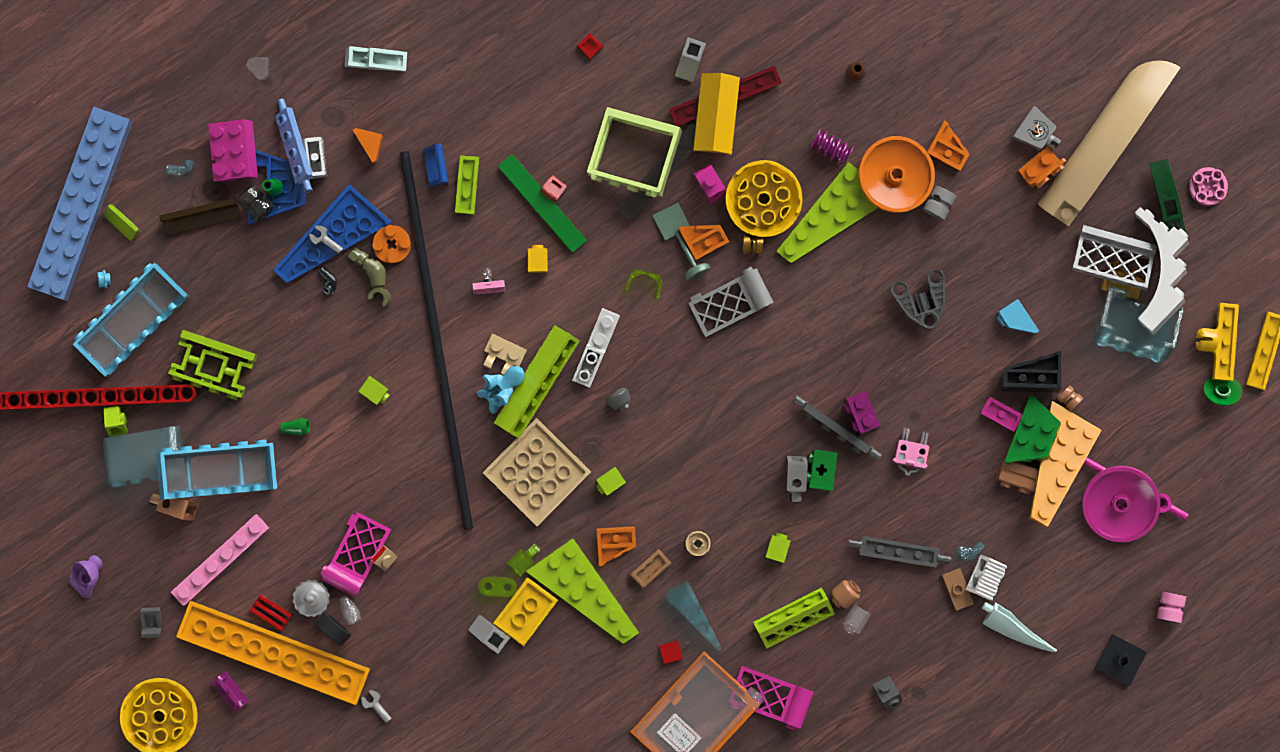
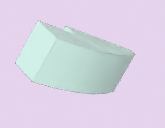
(375, 59)

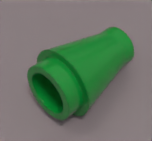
(276, 187)
(296, 427)

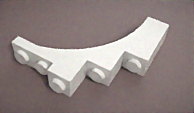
(1166, 299)

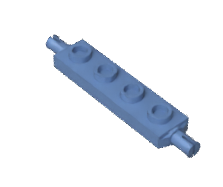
(294, 146)

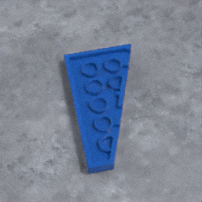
(347, 221)

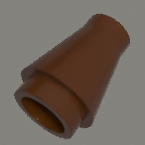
(856, 76)

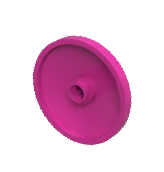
(1121, 504)

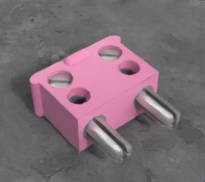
(911, 455)

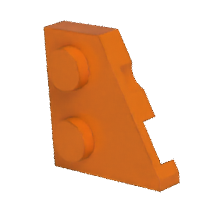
(948, 148)
(703, 238)

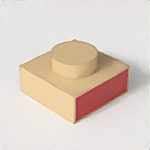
(384, 558)

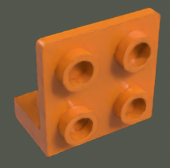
(1039, 167)

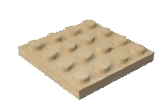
(537, 472)

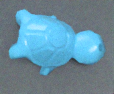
(500, 388)

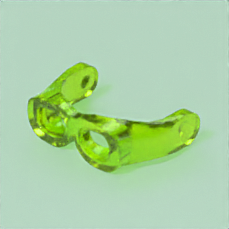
(636, 272)

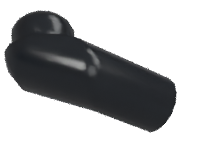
(330, 281)

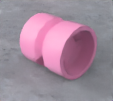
(1171, 607)

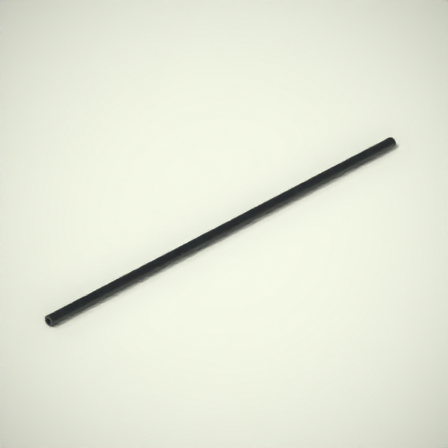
(436, 340)

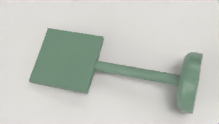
(668, 223)

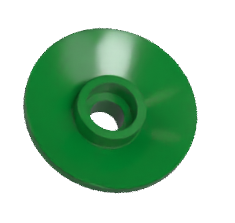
(1230, 391)

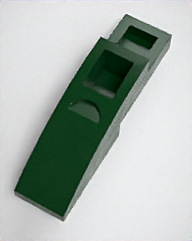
(1167, 194)

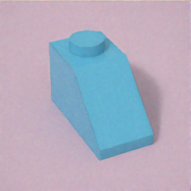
(1016, 318)

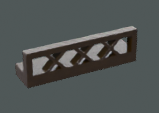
(200, 216)

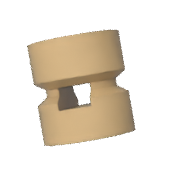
(697, 543)

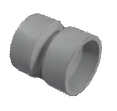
(940, 202)

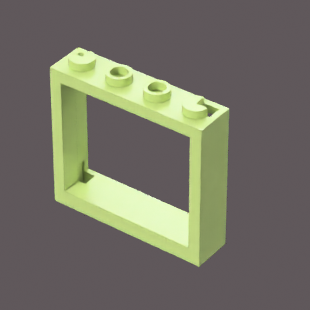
(642, 122)

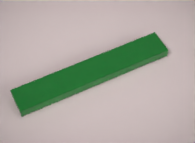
(541, 203)

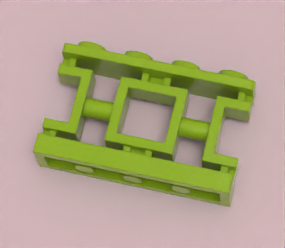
(217, 351)

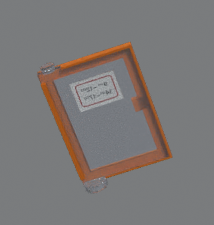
(698, 711)

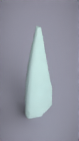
(1008, 625)

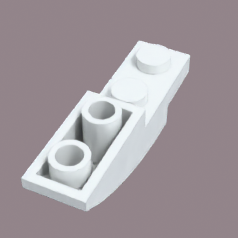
(596, 347)

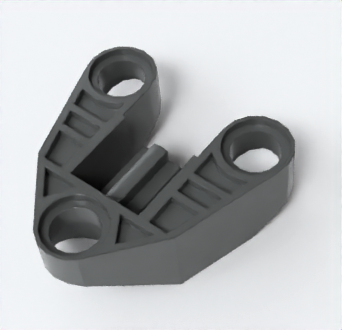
(937, 296)

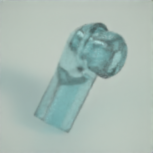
(181, 170)
(970, 553)

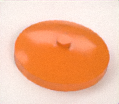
(896, 174)

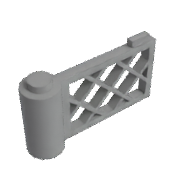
(753, 289)

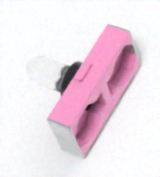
(488, 285)

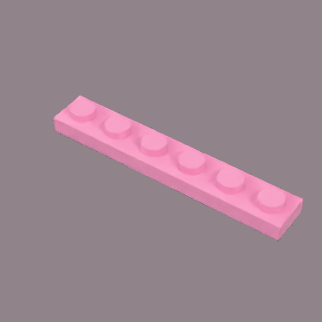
(220, 560)

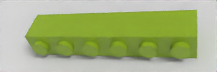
(537, 382)

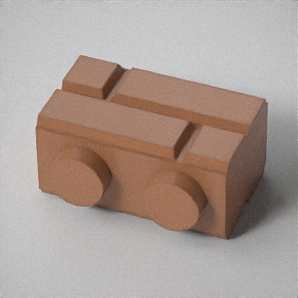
(1019, 476)

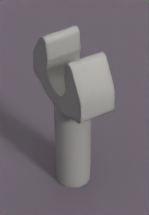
(326, 240)
(376, 706)

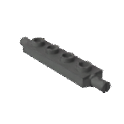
(842, 434)
(899, 551)

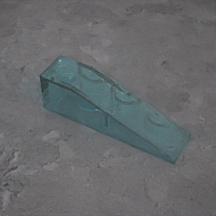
(687, 604)

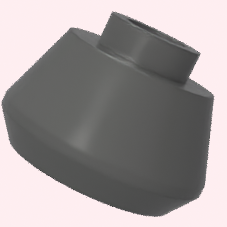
(619, 399)

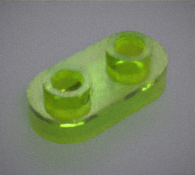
(497, 586)

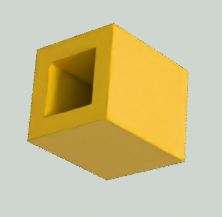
(537, 259)

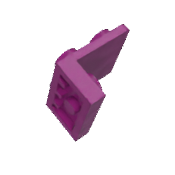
(861, 413)

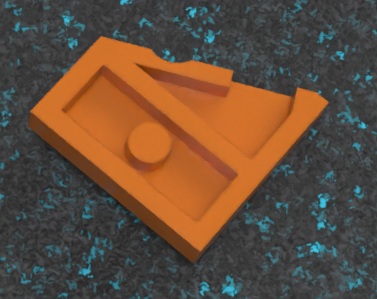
(614, 542)

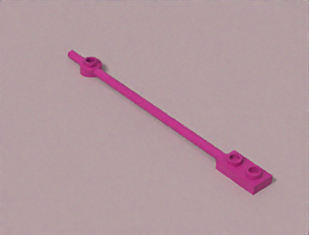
(1010, 419)

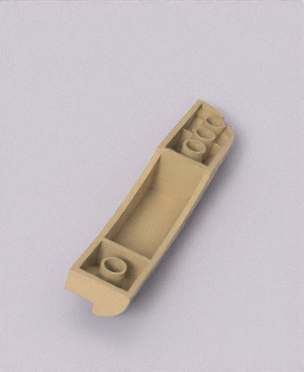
(1107, 139)

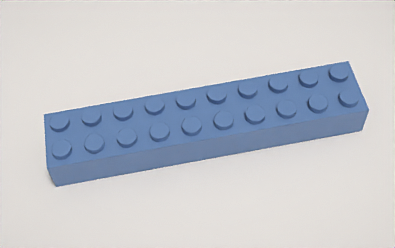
(80, 203)

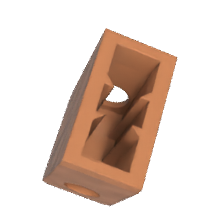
(178, 507)

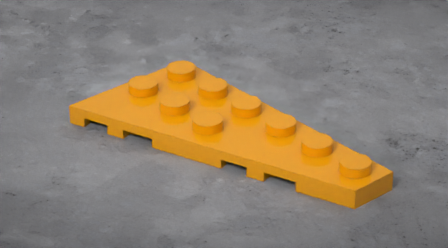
(1064, 462)

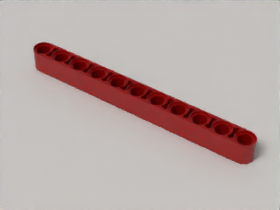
(101, 397)

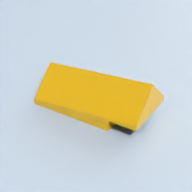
(716, 113)

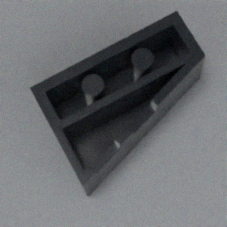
(1033, 375)

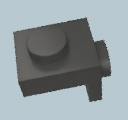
(151, 622)
(888, 693)

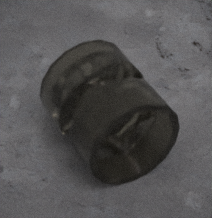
(258, 206)

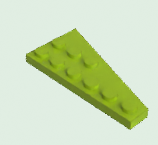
(832, 213)

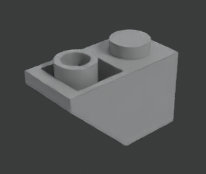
(690, 59)
(489, 634)

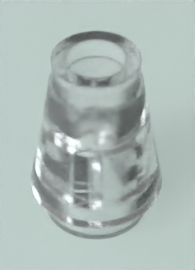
(349, 610)

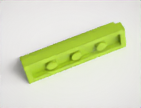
(792, 615)

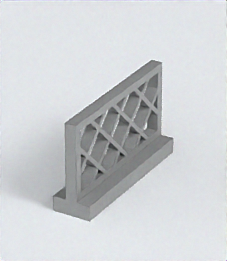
(1121, 244)

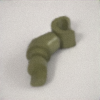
(376, 274)

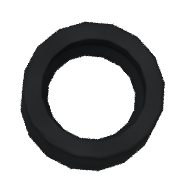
(332, 629)

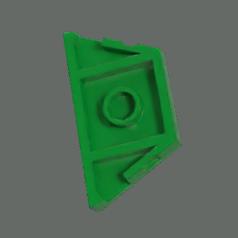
(1034, 434)

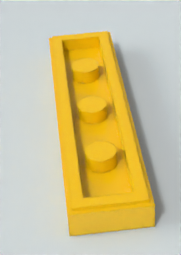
(1264, 352)

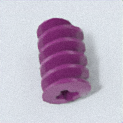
(831, 148)

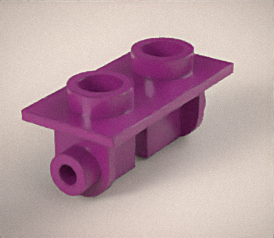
(230, 691)

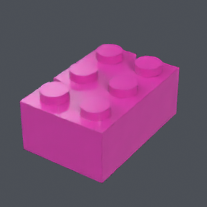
(233, 150)

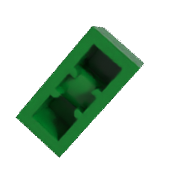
(828, 460)

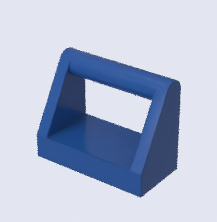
(436, 165)

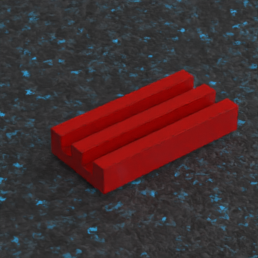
(257, 603)

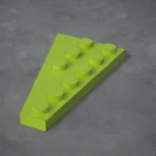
(578, 583)

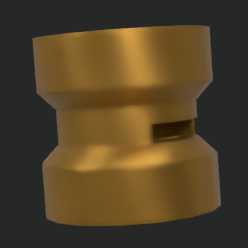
(757, 245)

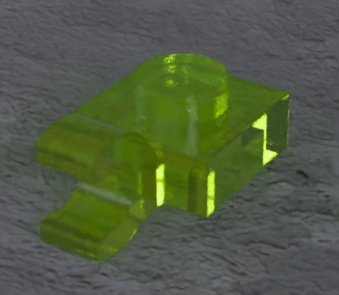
(522, 561)

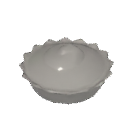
(311, 598)

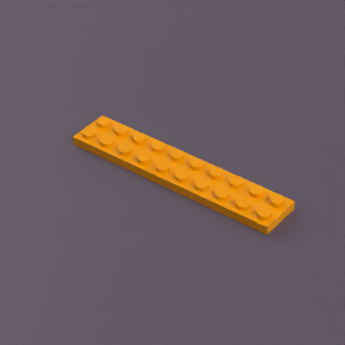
(273, 652)

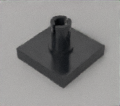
(1120, 660)

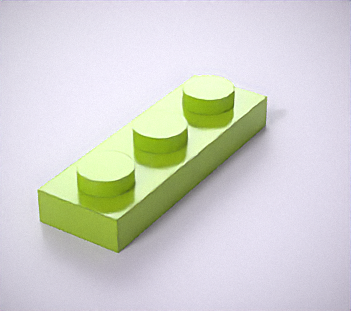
(467, 185)

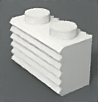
(316, 156)
(986, 577)

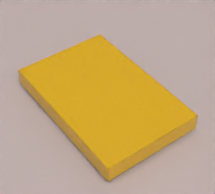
(525, 611)

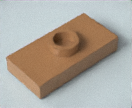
(650, 568)
(957, 590)

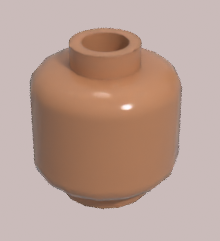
(845, 594)

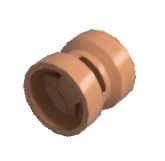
(1066, 394)

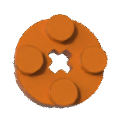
(391, 233)

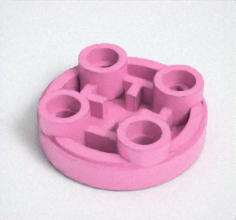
(1208, 186)

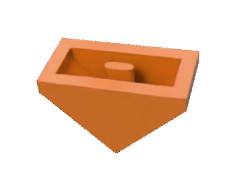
(371, 143)

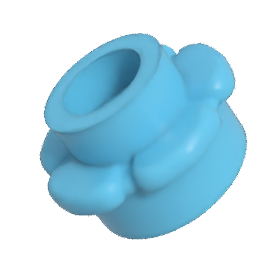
(103, 279)

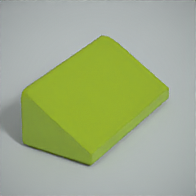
(121, 222)

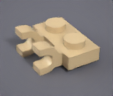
(504, 350)

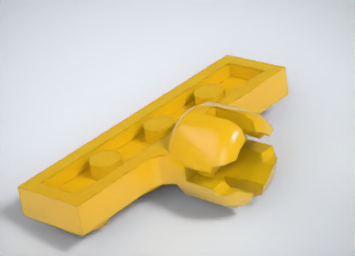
(1221, 341)

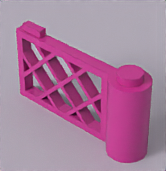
(343, 577)
(795, 706)

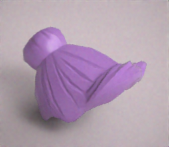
(85, 575)

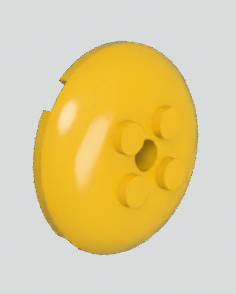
(768, 179)
(139, 719)

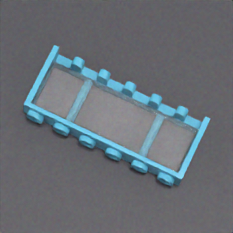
(130, 319)
(216, 470)

